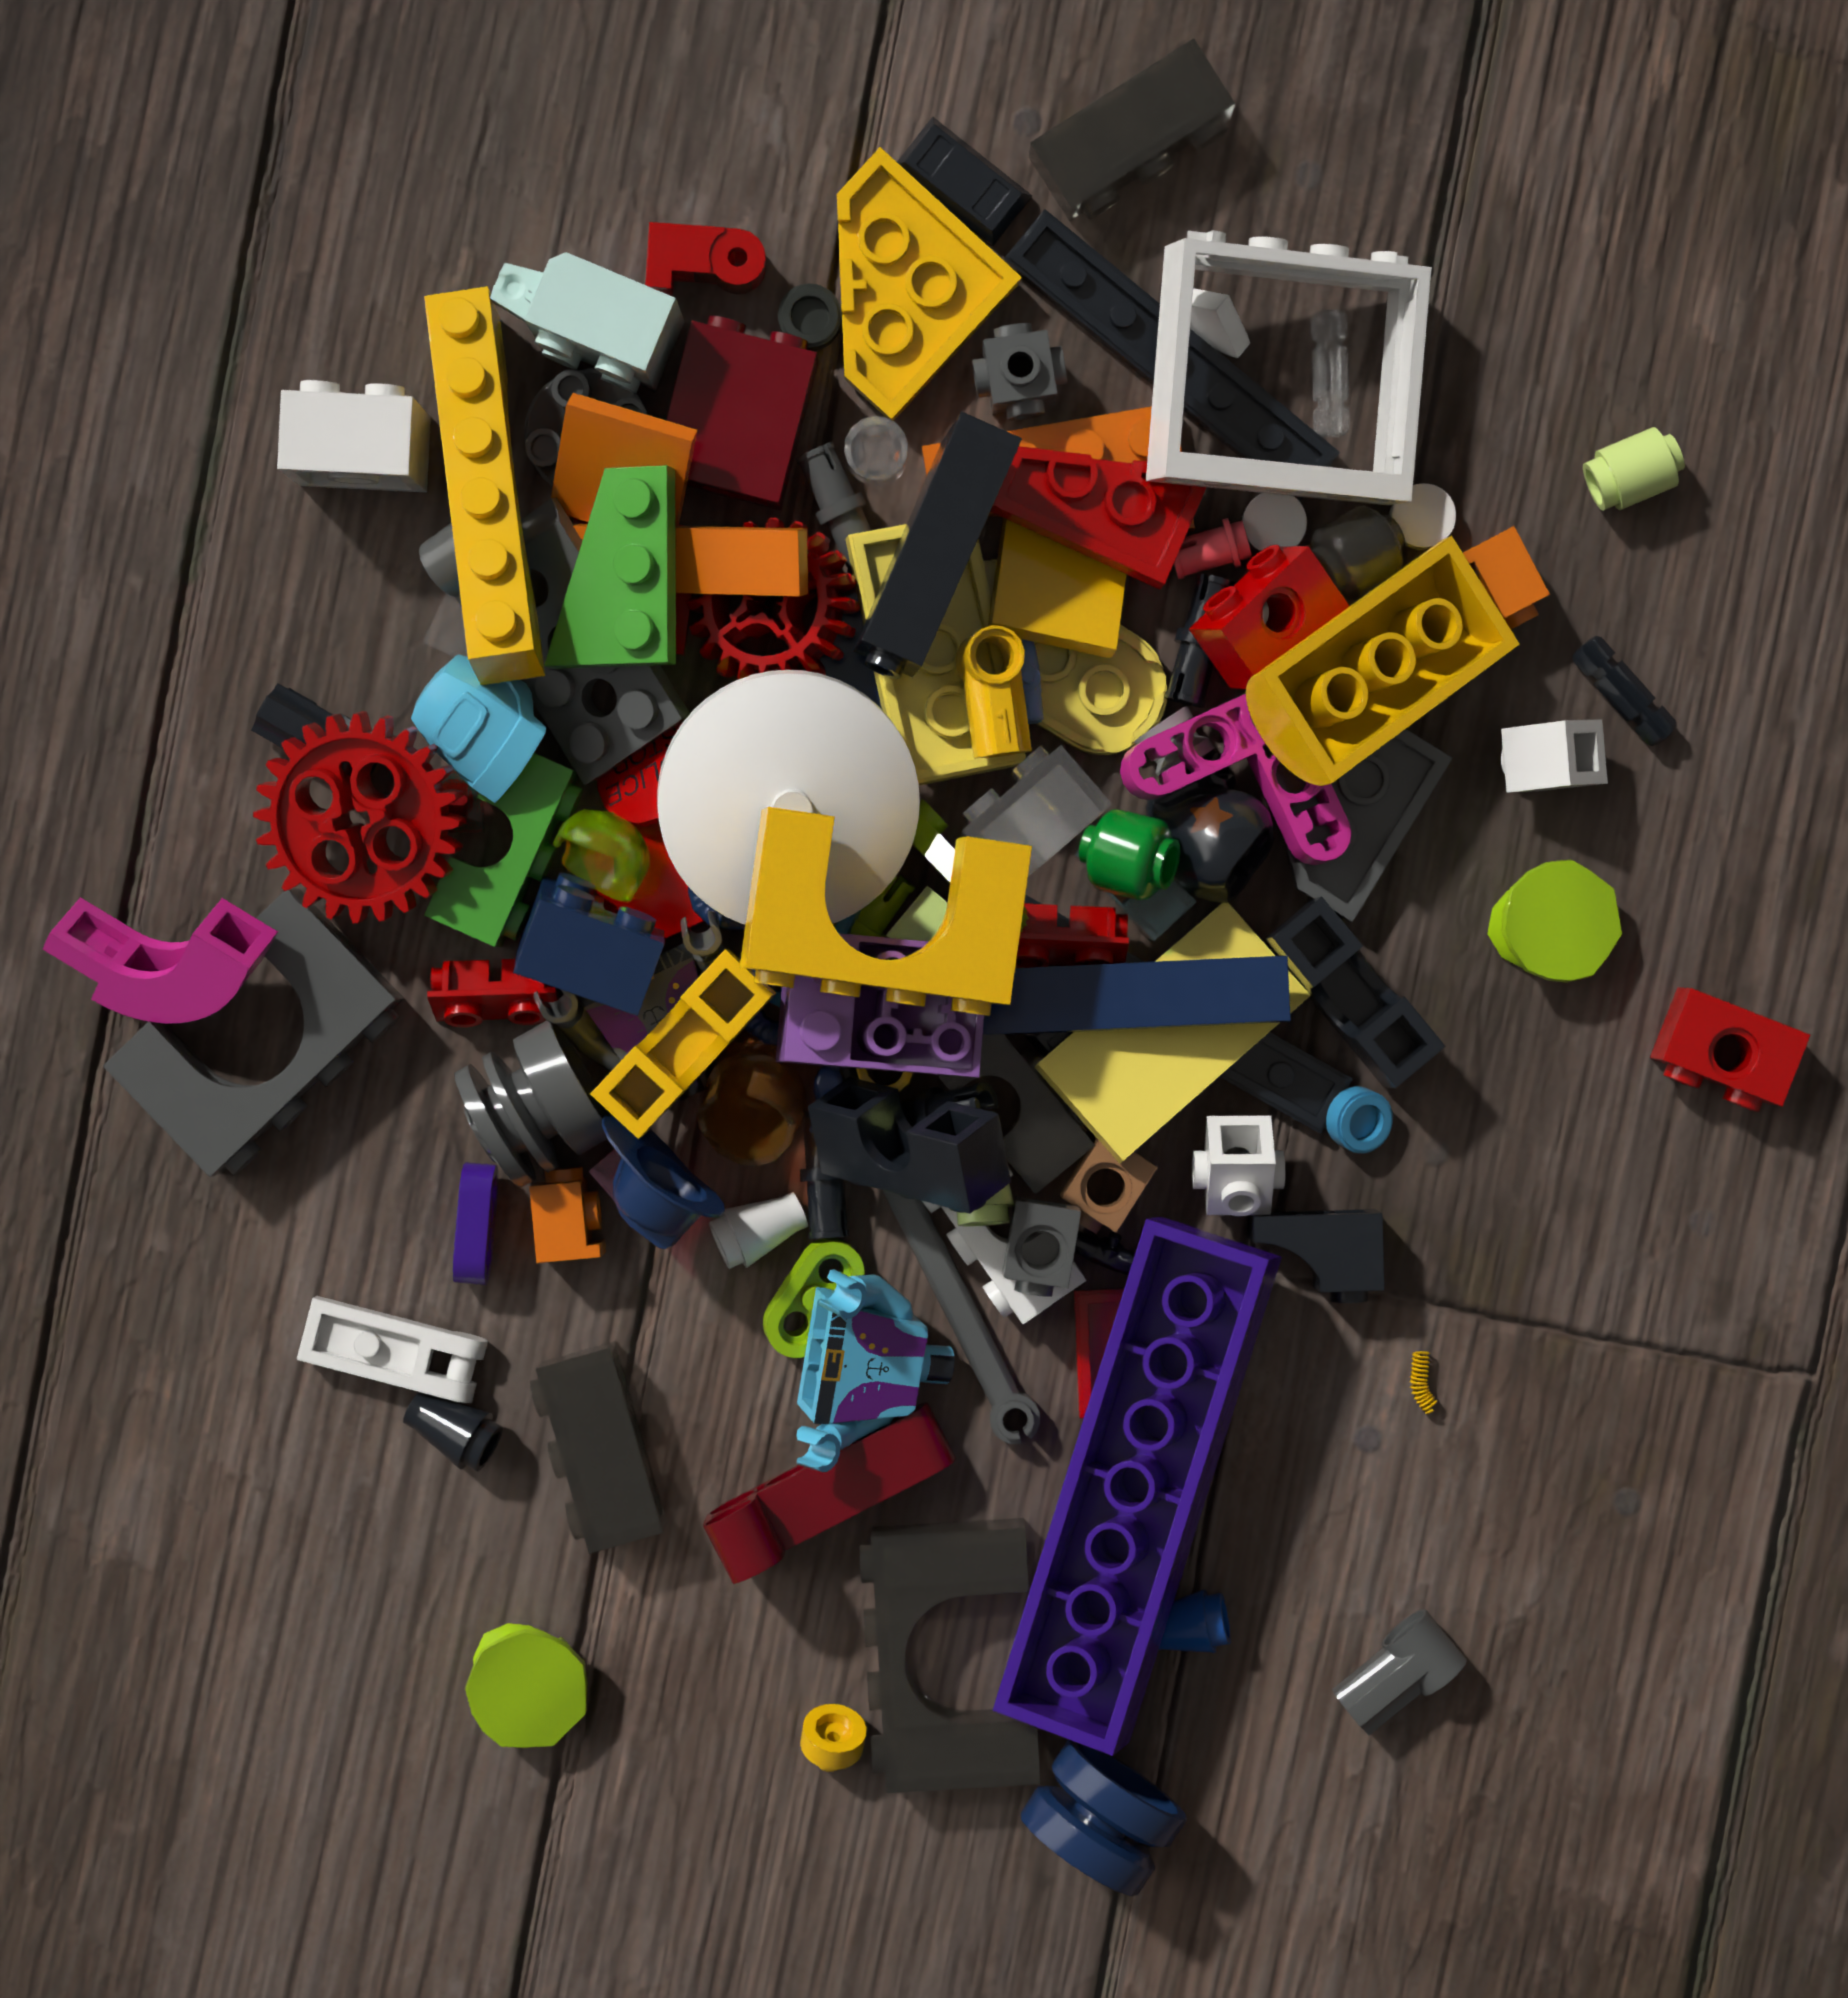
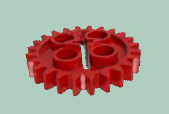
(304, 829)

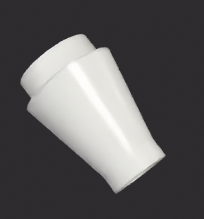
(756, 1228)

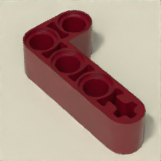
(802, 1502)

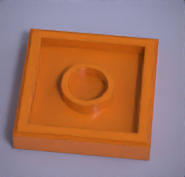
(611, 436)

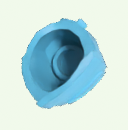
(477, 727)

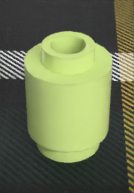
(1634, 469)

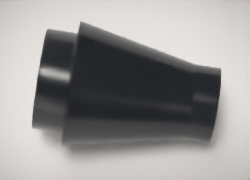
(455, 1430)

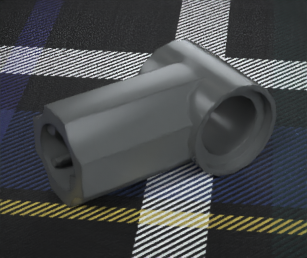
(1413, 1662)

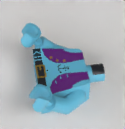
(862, 1364)

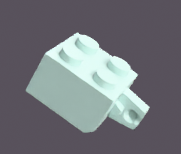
(593, 318)

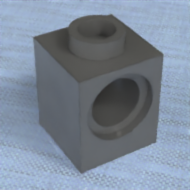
(1039, 1215)

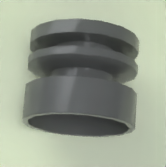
(532, 1104)

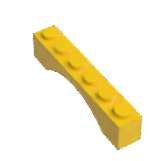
(481, 486)

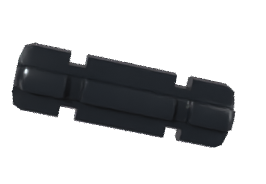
(1624, 691)

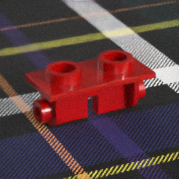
(1092, 937)
(467, 997)

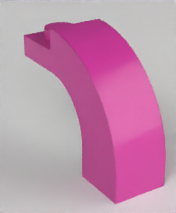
(157, 977)

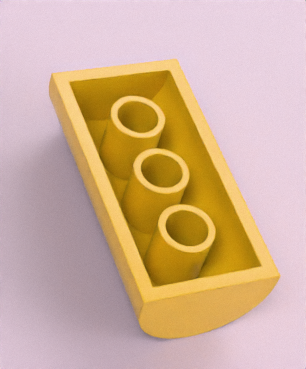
(1378, 666)

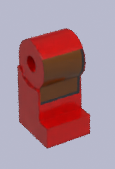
(703, 255)

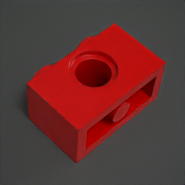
(1298, 600)
(1767, 1049)

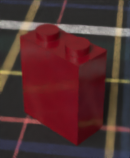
(747, 408)

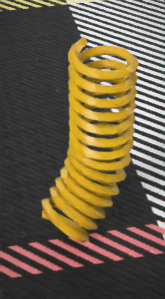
(1428, 1397)

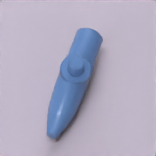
(1032, 683)

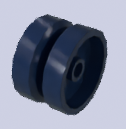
(1103, 1817)

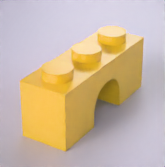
(682, 1044)

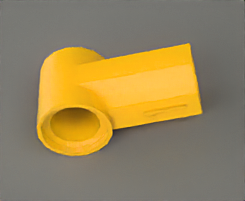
(995, 701)

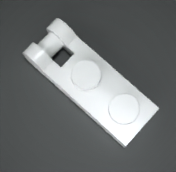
(389, 1349)

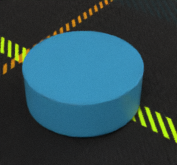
(1359, 1119)

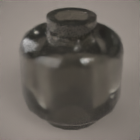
(1359, 550)

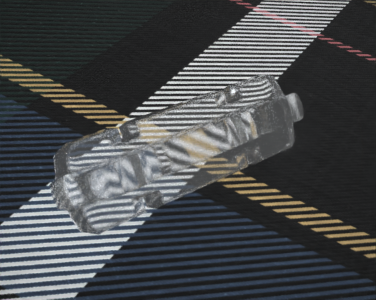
(1330, 373)

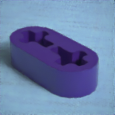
(475, 1223)

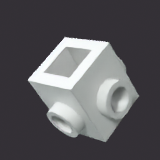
(1238, 1166)

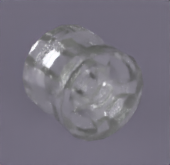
(878, 467)

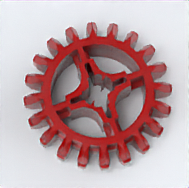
(749, 619)

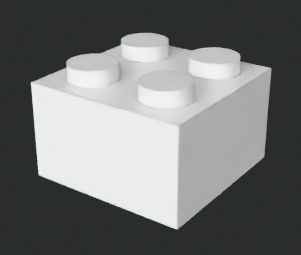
(353, 438)

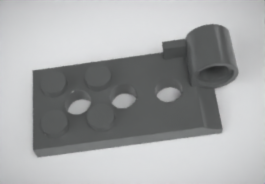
(645, 696)

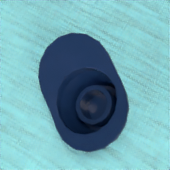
(655, 1187)

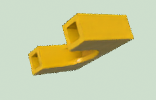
(965, 959)

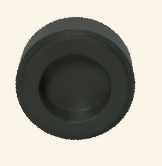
(811, 314)

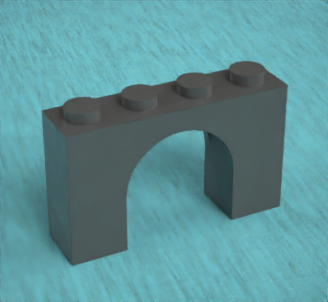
(222, 1119)

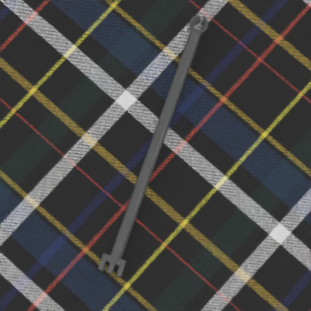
(962, 1313)

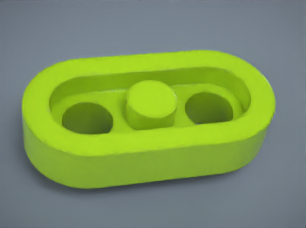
(799, 1290)

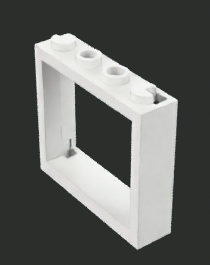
(1400, 374)

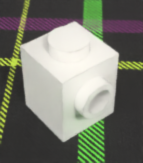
(1554, 755)

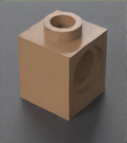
(1135, 1175)

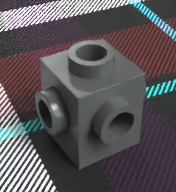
(1012, 395)

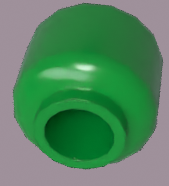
(1129, 854)

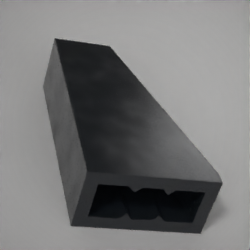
(936, 546)

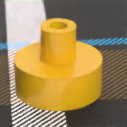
(833, 1737)

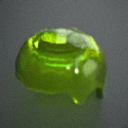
(605, 852)

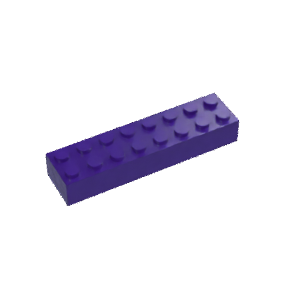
(1136, 1484)

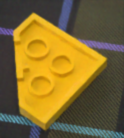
(908, 283)

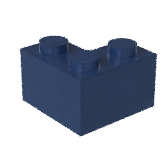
(587, 948)

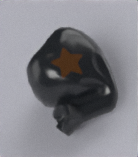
(1219, 833)

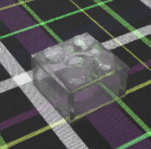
(1042, 809)

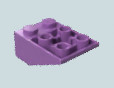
(874, 1032)

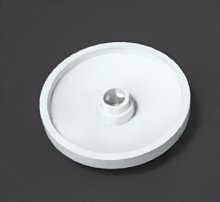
(796, 747)

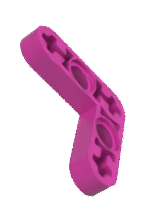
(1240, 742)

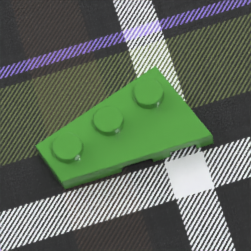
(624, 577)

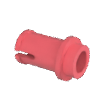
(1213, 549)

